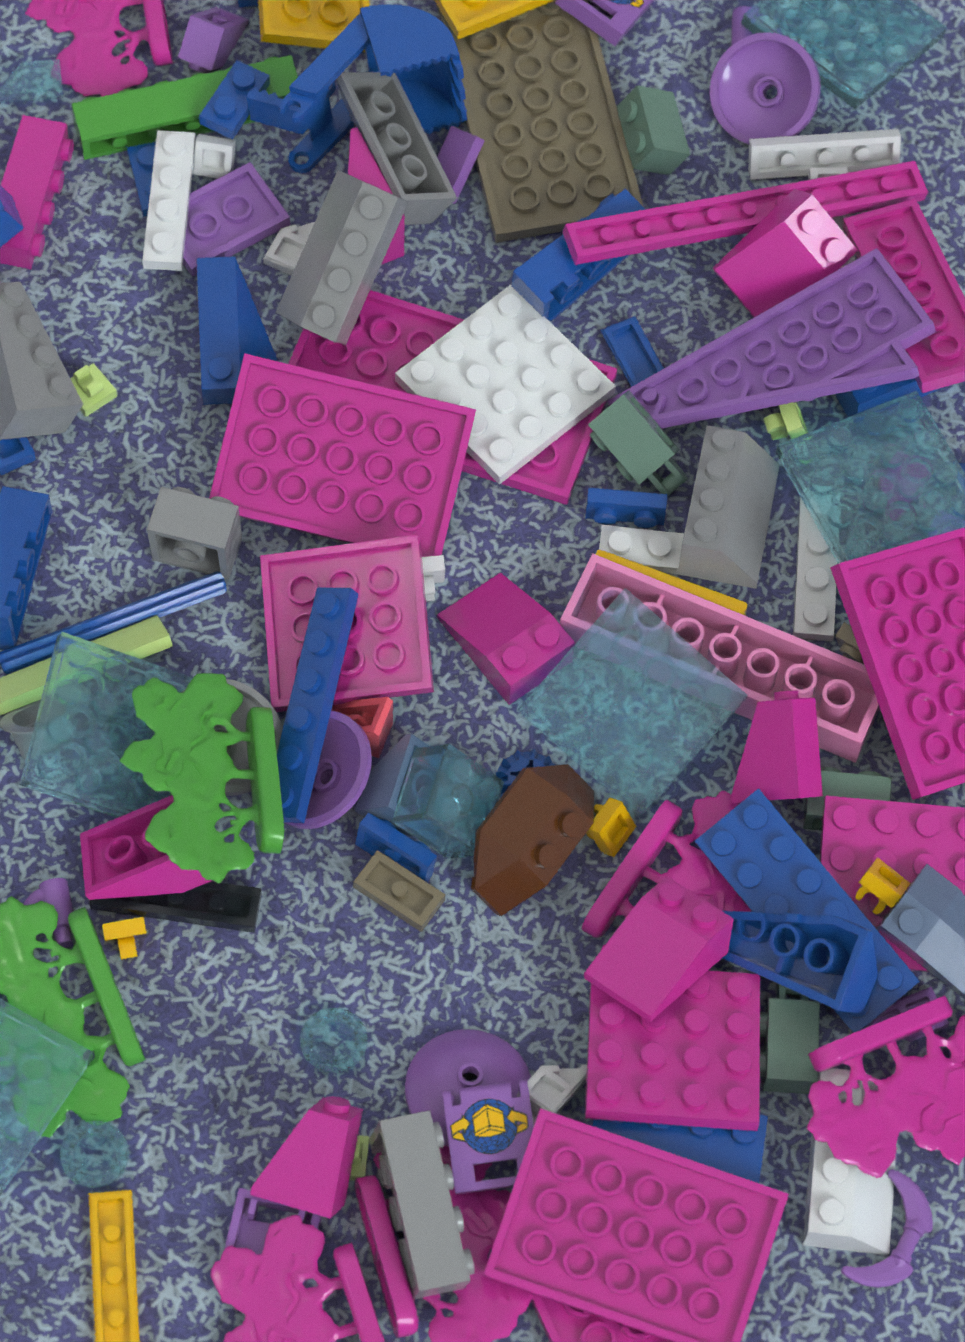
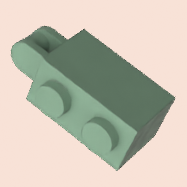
(637, 443)
(789, 1035)

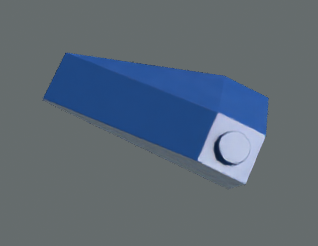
(226, 327)

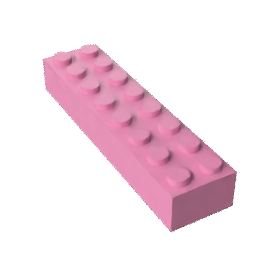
(743, 649)

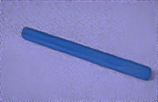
(116, 619)

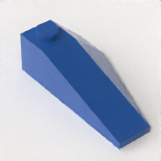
(808, 954)

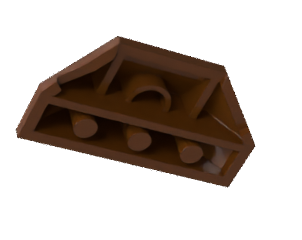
(530, 834)

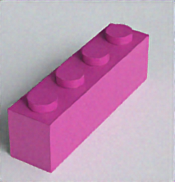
(31, 180)

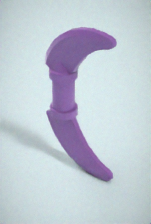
(918, 1221)

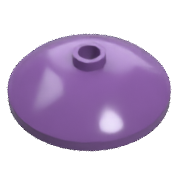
(747, 73)
(348, 761)
(450, 1056)

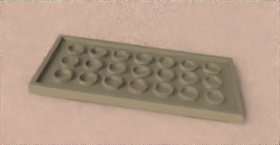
(546, 122)

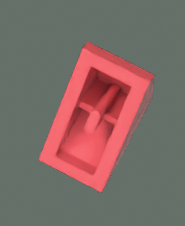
(374, 717)

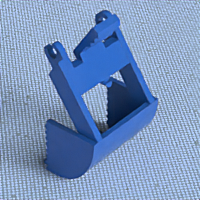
(395, 41)

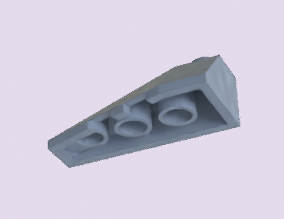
(931, 927)

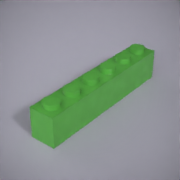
(134, 116)

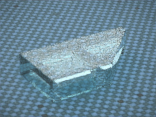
(33, 82)

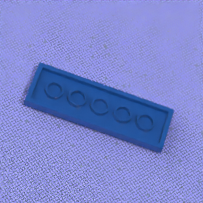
(781, 876)

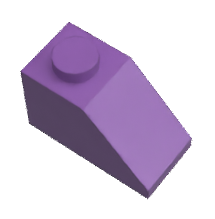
(211, 38)

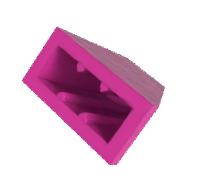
(781, 751)
(315, 1160)

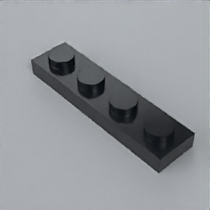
(207, 905)

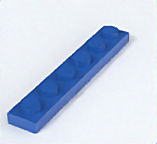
(313, 697)

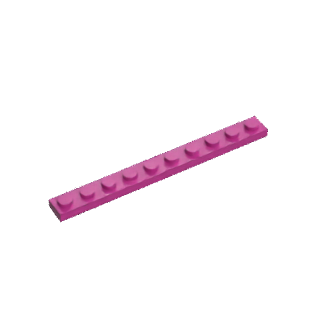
(737, 212)

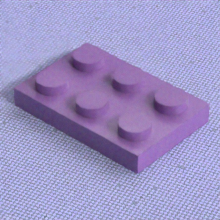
(231, 216)

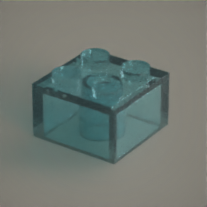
(446, 799)

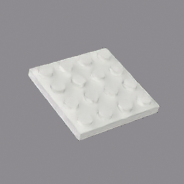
(515, 374)

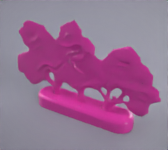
(89, 59)
(693, 872)
(919, 1098)
(273, 1293)
(485, 1306)

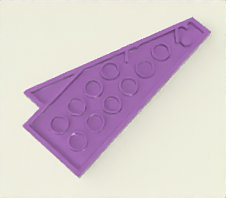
(815, 344)

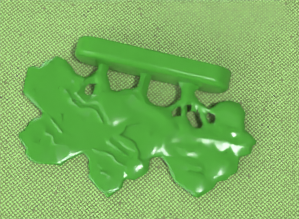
(194, 767)
(29, 989)

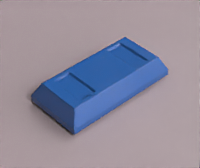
(632, 350)

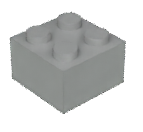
(194, 531)

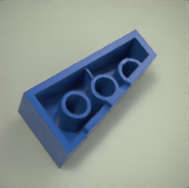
(723, 1149)

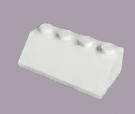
(842, 1202)

